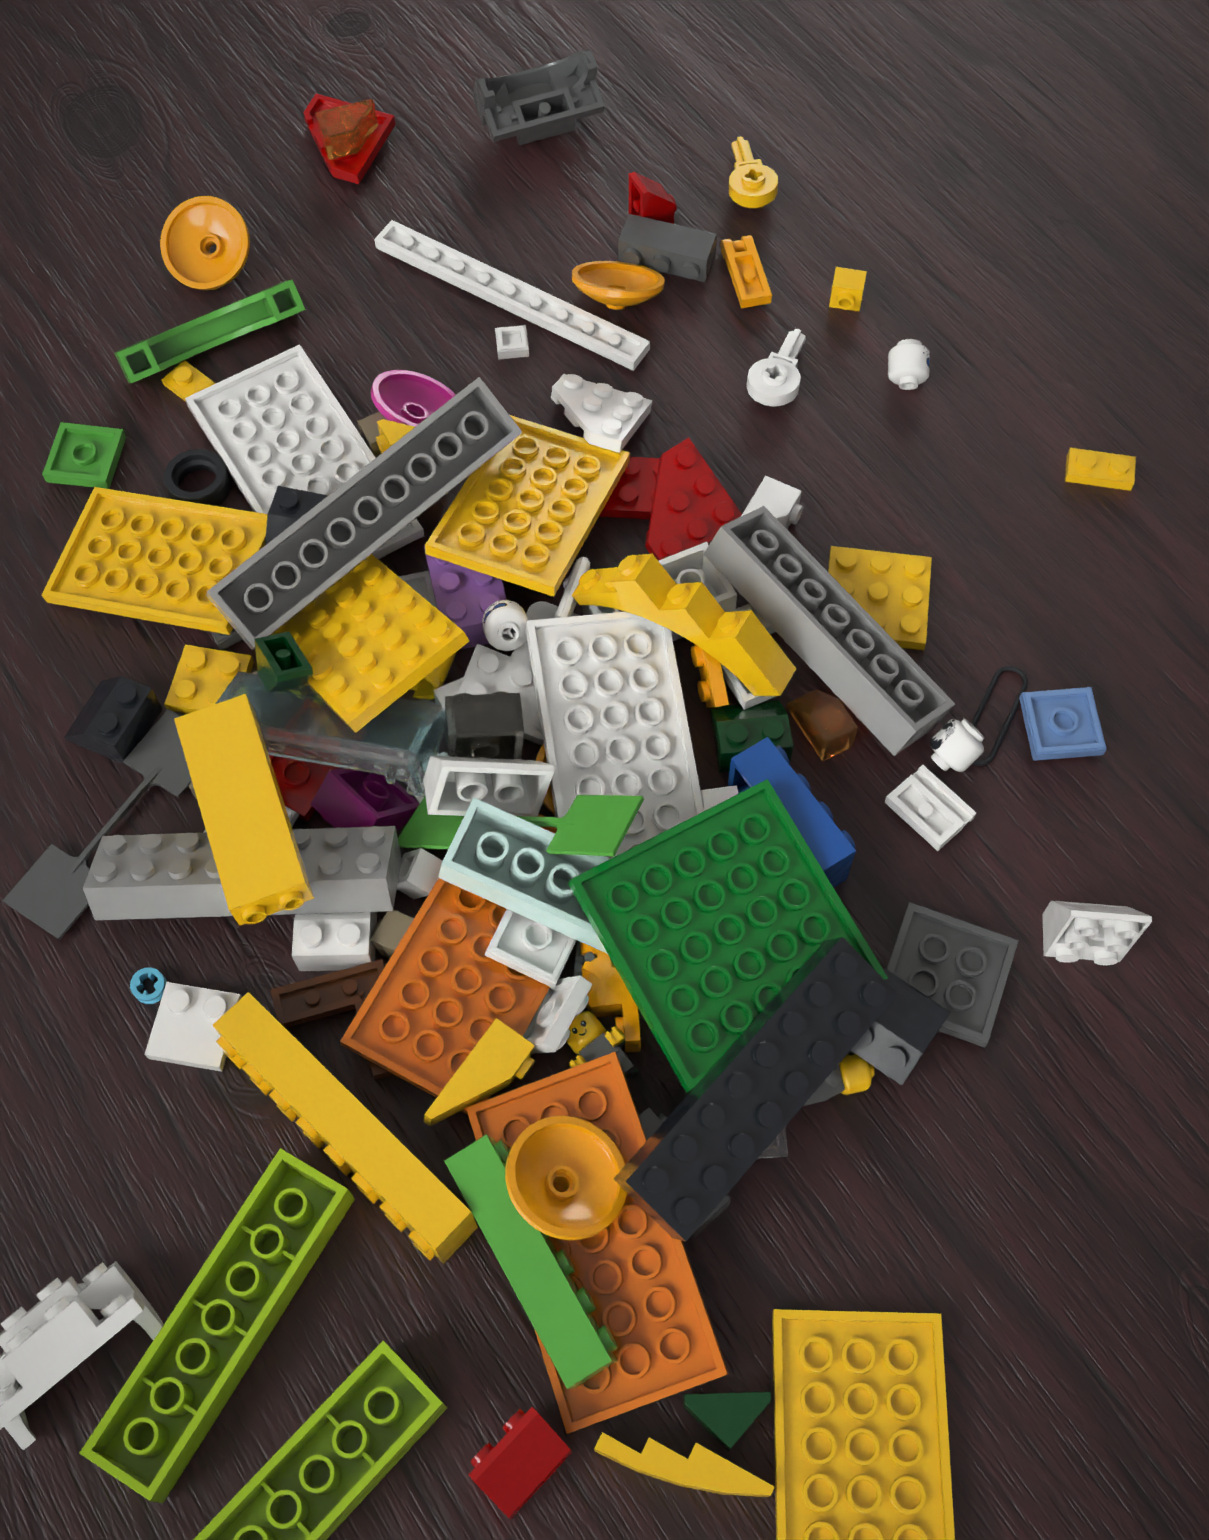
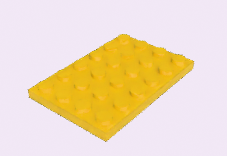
(529, 508)
(153, 558)
(371, 641)
(860, 1426)

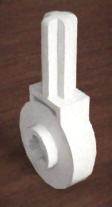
(777, 379)

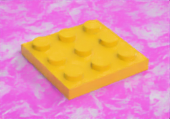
(889, 588)

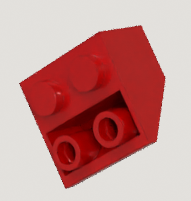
(519, 1461)

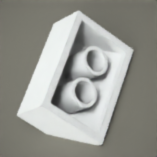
(504, 783)

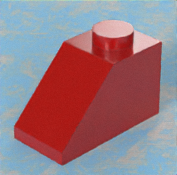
(650, 199)

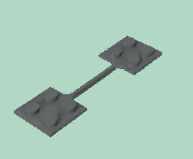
(53, 887)

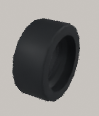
(192, 461)

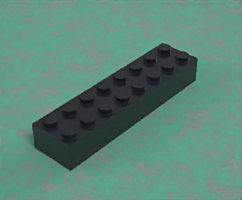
(755, 1088)

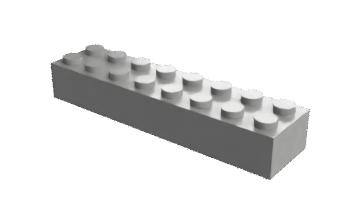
(828, 629)
(179, 877)

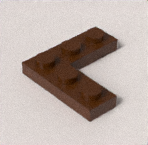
(326, 997)

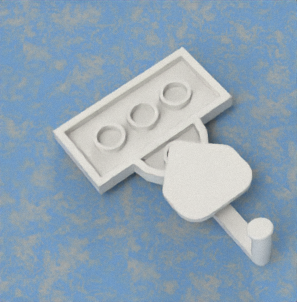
(495, 672)

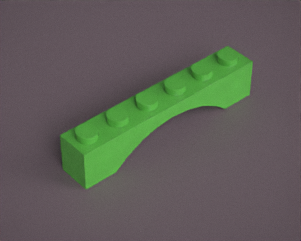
(209, 331)

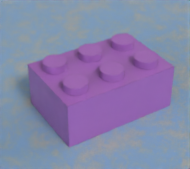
(464, 596)

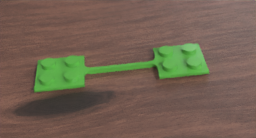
(590, 827)

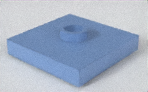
(1062, 723)

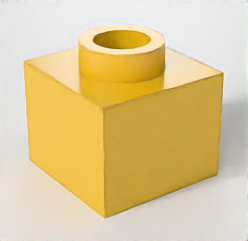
(847, 289)

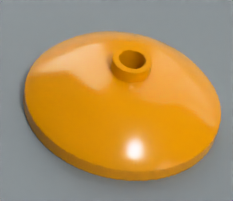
(192, 232)
(617, 282)
(579, 1159)

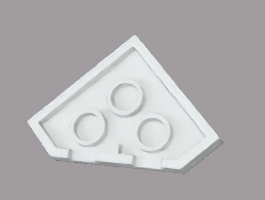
(602, 412)

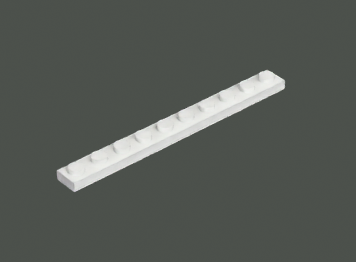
(513, 295)

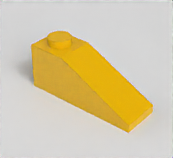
(486, 1070)

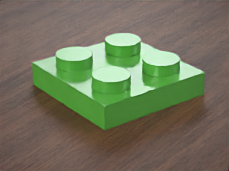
(84, 455)

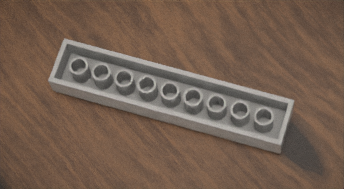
(363, 513)

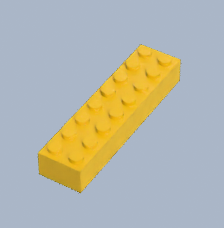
(348, 1129)

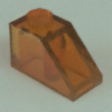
(346, 127)
(824, 723)

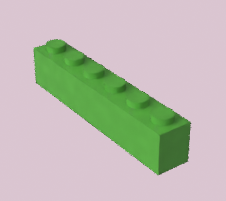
(533, 1266)

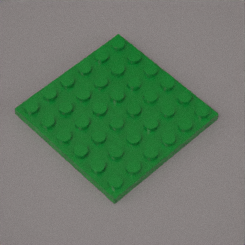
(714, 922)

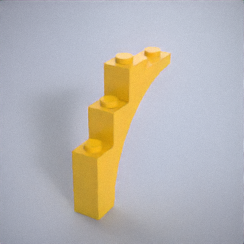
(690, 610)

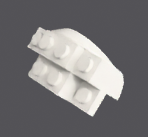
(61, 1334)

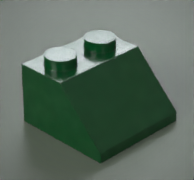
(740, 729)

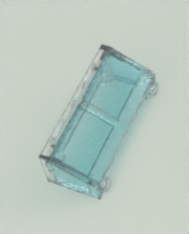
(306, 729)

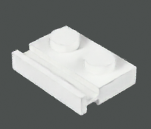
(930, 807)

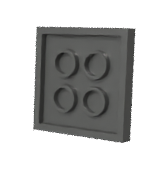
(956, 967)

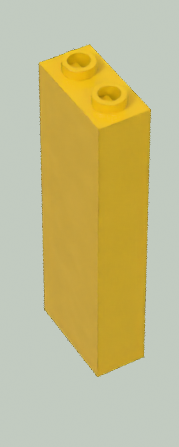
(243, 811)

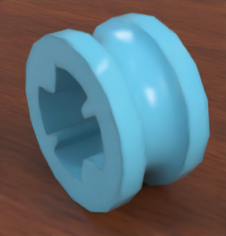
(136, 985)

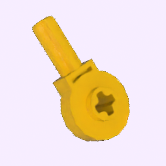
(751, 182)

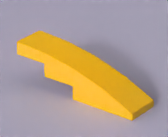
(700, 1471)

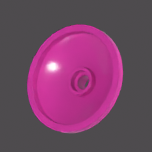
(408, 396)

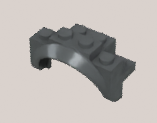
(539, 100)

